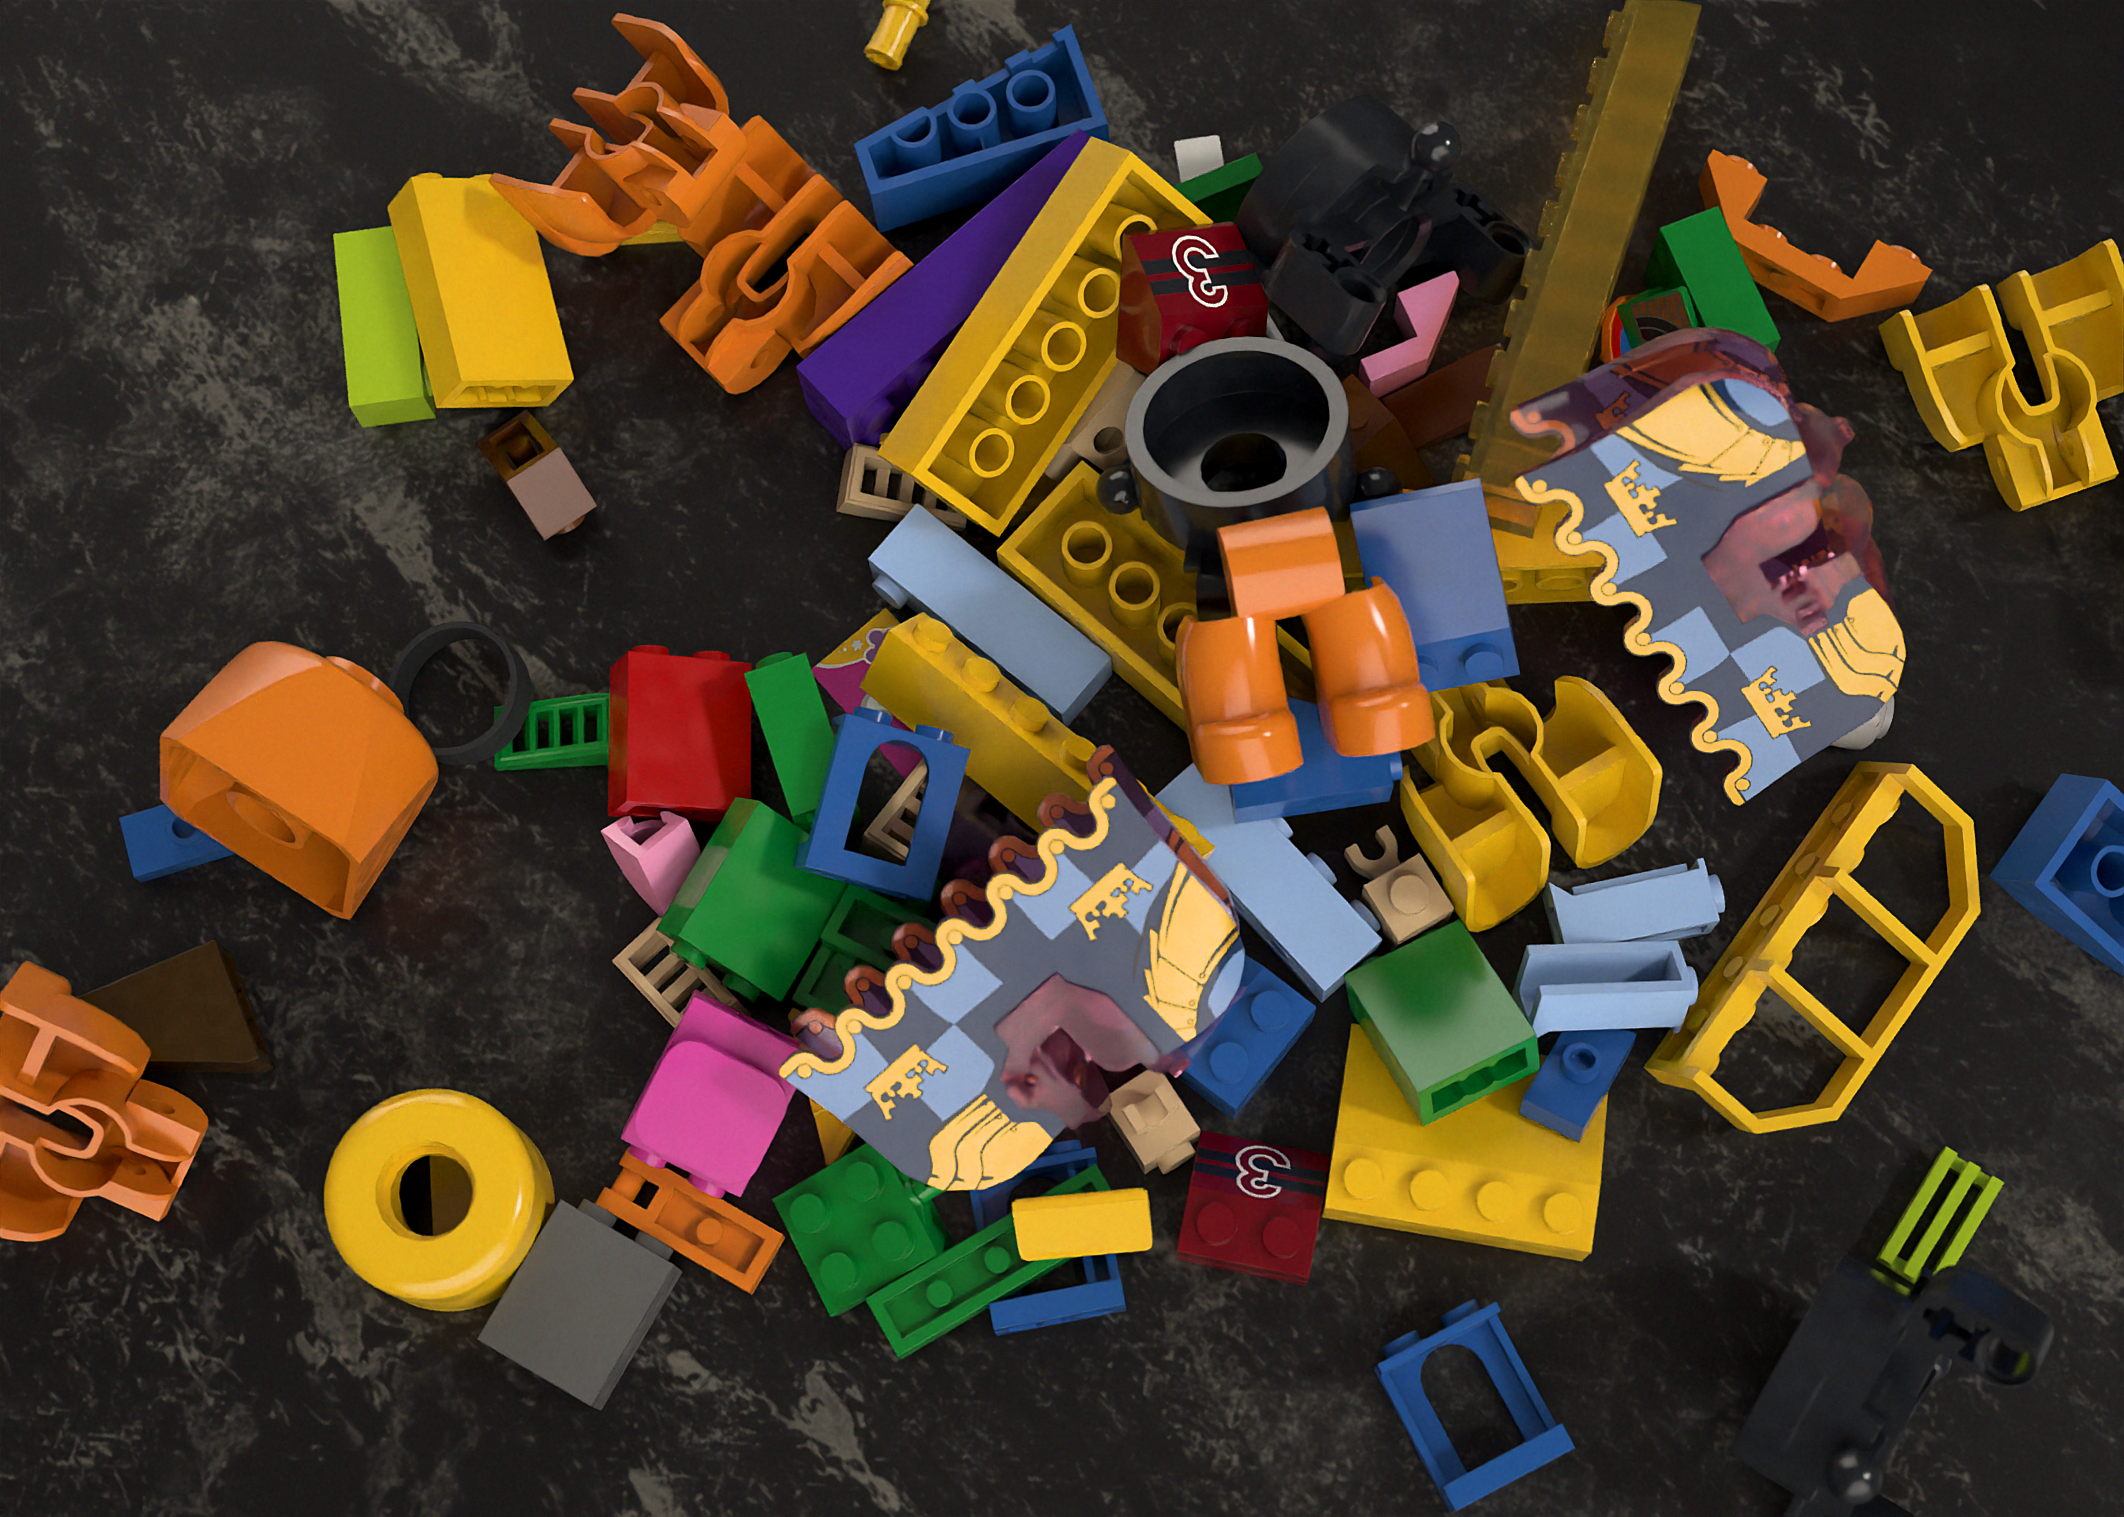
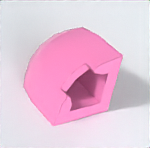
(654, 856)

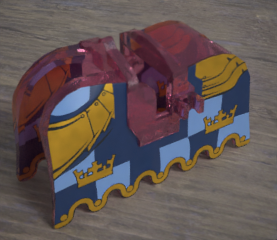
(1728, 540)
(989, 1028)

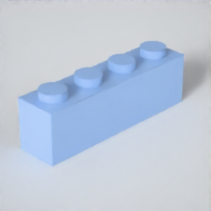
(989, 613)
(1278, 888)

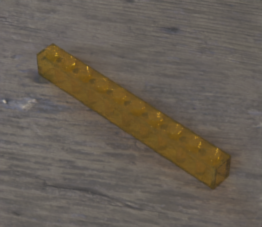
(1583, 244)

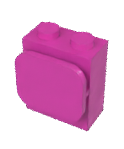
(713, 1097)

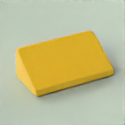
(1083, 1224)

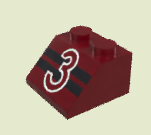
(1185, 292)
(1253, 1208)

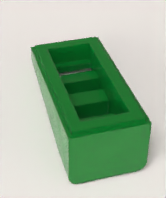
(556, 756)

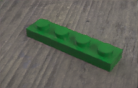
(965, 1278)

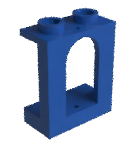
(854, 742)
(1103, 1289)
(1487, 1338)

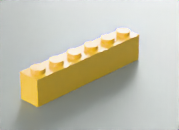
(1012, 738)

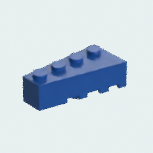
(980, 135)

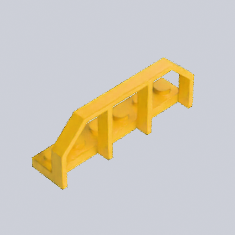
(1781, 918)

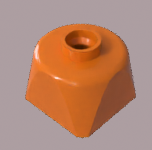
(299, 770)

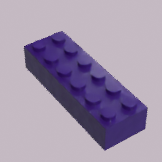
(884, 355)

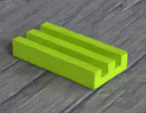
(1968, 1174)

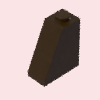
(190, 1013)

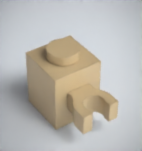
(1400, 895)
(1153, 1122)

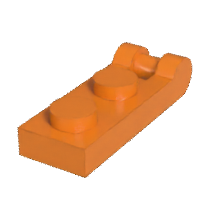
(694, 1223)

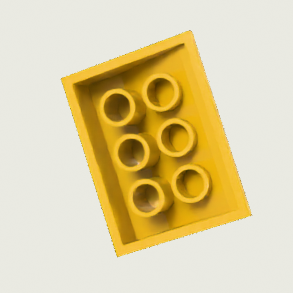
(1466, 1176)

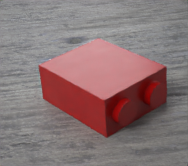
(678, 735)

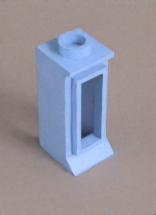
(1637, 907)
(1605, 986)

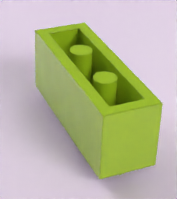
(379, 331)

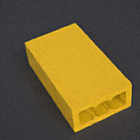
(478, 295)

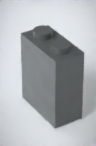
(582, 1302)

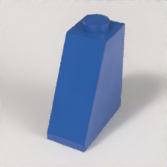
(1321, 782)

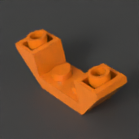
(1885, 280)

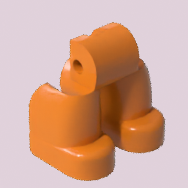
(667, 157)
(743, 233)
(1357, 652)
(90, 1066)

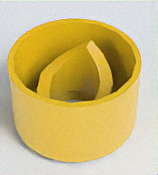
(486, 1248)

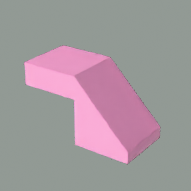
(1421, 317)

